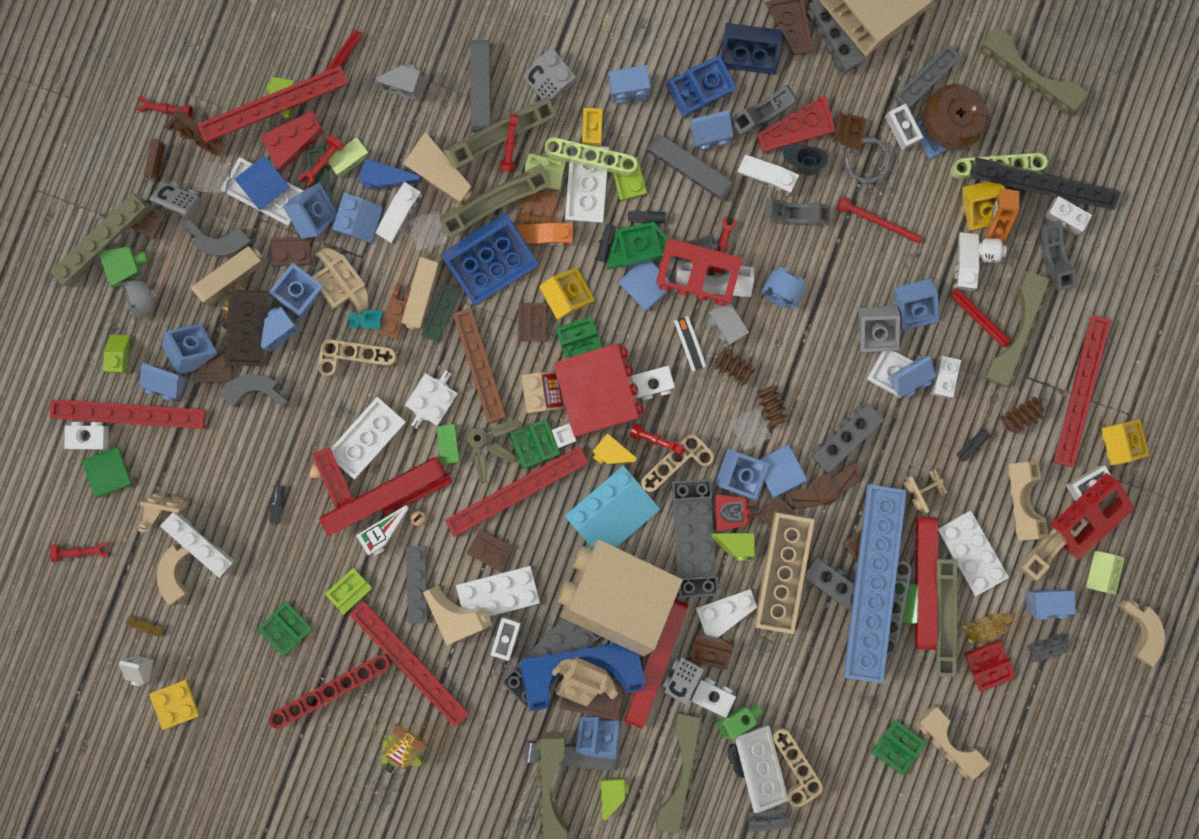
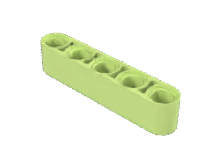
(583, 150)
(1025, 159)

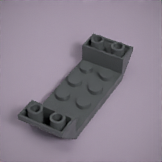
(694, 538)
(561, 638)

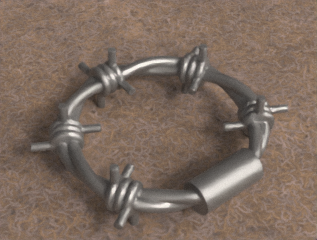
(868, 180)

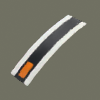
(690, 343)

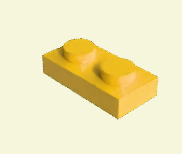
(592, 127)

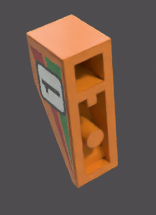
(1003, 214)
(547, 234)

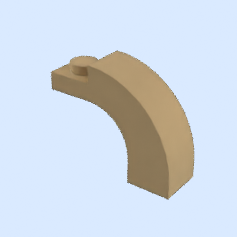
(168, 574)
(1153, 635)

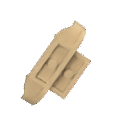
(340, 281)
(583, 681)

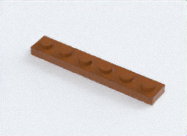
(479, 365)

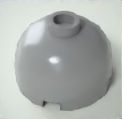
(139, 298)

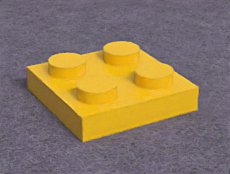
(174, 704)

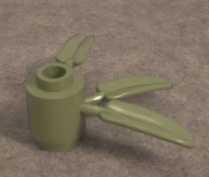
(495, 448)

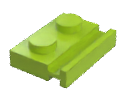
(632, 185)
(348, 591)

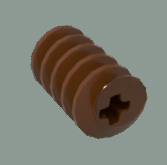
(734, 367)
(772, 406)
(1023, 415)

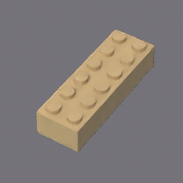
(784, 572)

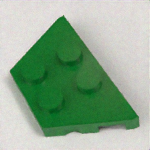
(637, 245)

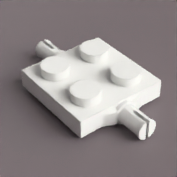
(431, 399)

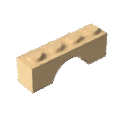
(1028, 523)
(1040, 557)
(969, 760)

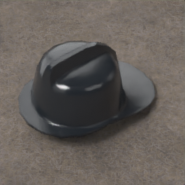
(806, 158)

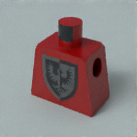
(732, 512)

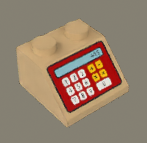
(542, 392)

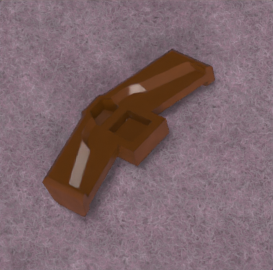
(825, 489)

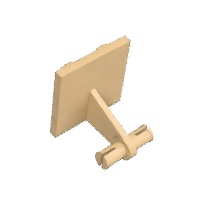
(918, 500)
(155, 504)

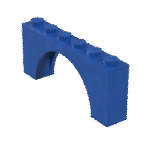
(614, 658)

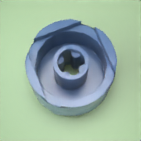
(784, 288)

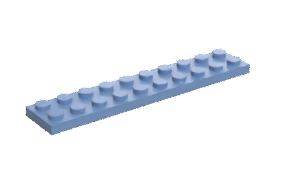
(875, 584)

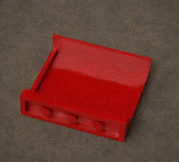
(598, 389)

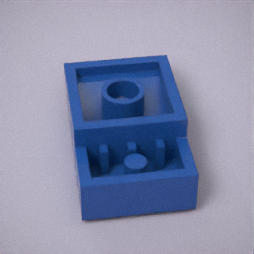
(701, 86)

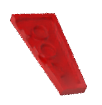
(803, 125)

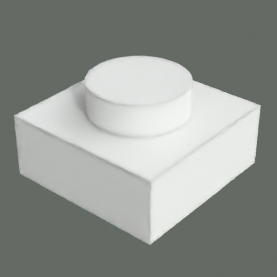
(563, 435)

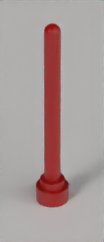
(846, 205)

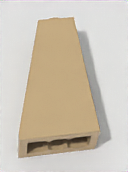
(435, 168)
(227, 276)
(422, 290)

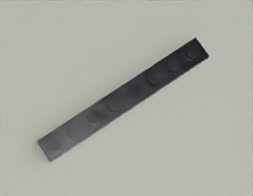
(1044, 183)

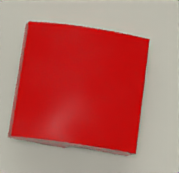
(989, 665)

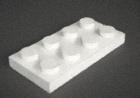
(586, 191)
(274, 208)
(366, 437)
(974, 553)
(500, 592)
(761, 768)

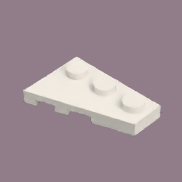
(725, 613)

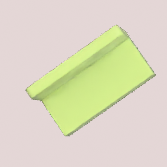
(348, 158)
(553, 168)
(1105, 572)

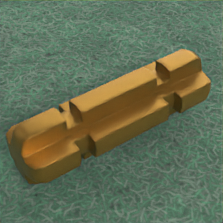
(144, 626)

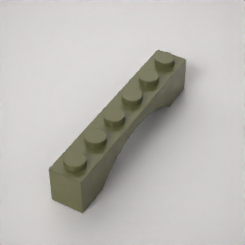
(1001, 48)
(485, 139)
(507, 192)
(79, 259)
(1030, 293)
(947, 617)
(552, 753)
(671, 811)

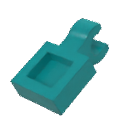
(368, 319)

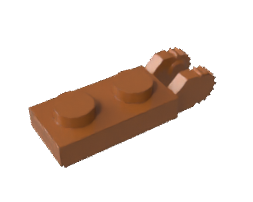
(394, 314)

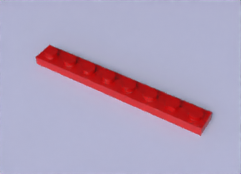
(272, 104)
(1082, 391)
(127, 414)
(516, 491)
(409, 664)

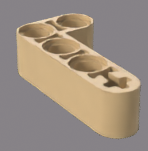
(360, 349)
(673, 466)
(795, 763)

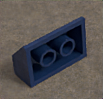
(751, 48)

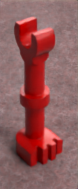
(165, 108)
(335, 145)
(507, 164)
(723, 244)
(638, 432)
(56, 554)

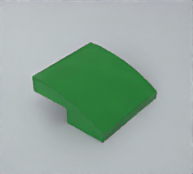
(578, 337)
(534, 444)
(107, 472)
(284, 629)
(898, 747)

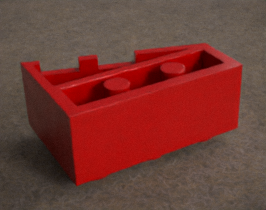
(291, 139)

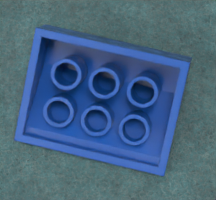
(490, 258)

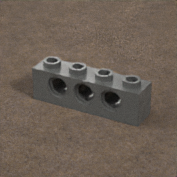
(842, 62)
(871, 422)
(813, 575)

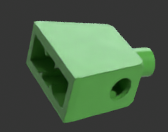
(122, 265)
(732, 726)

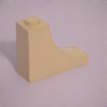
(453, 620)

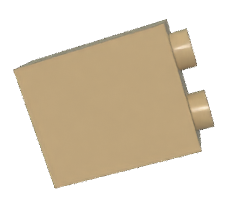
(874, 21)
(619, 597)

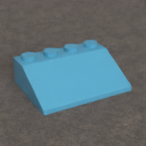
(613, 510)

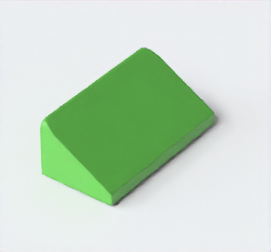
(448, 444)
(911, 604)

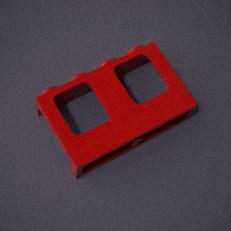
(701, 259)
(1100, 521)

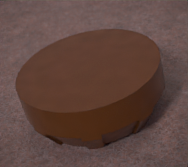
(955, 117)

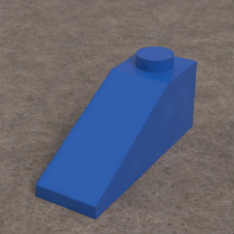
(384, 176)

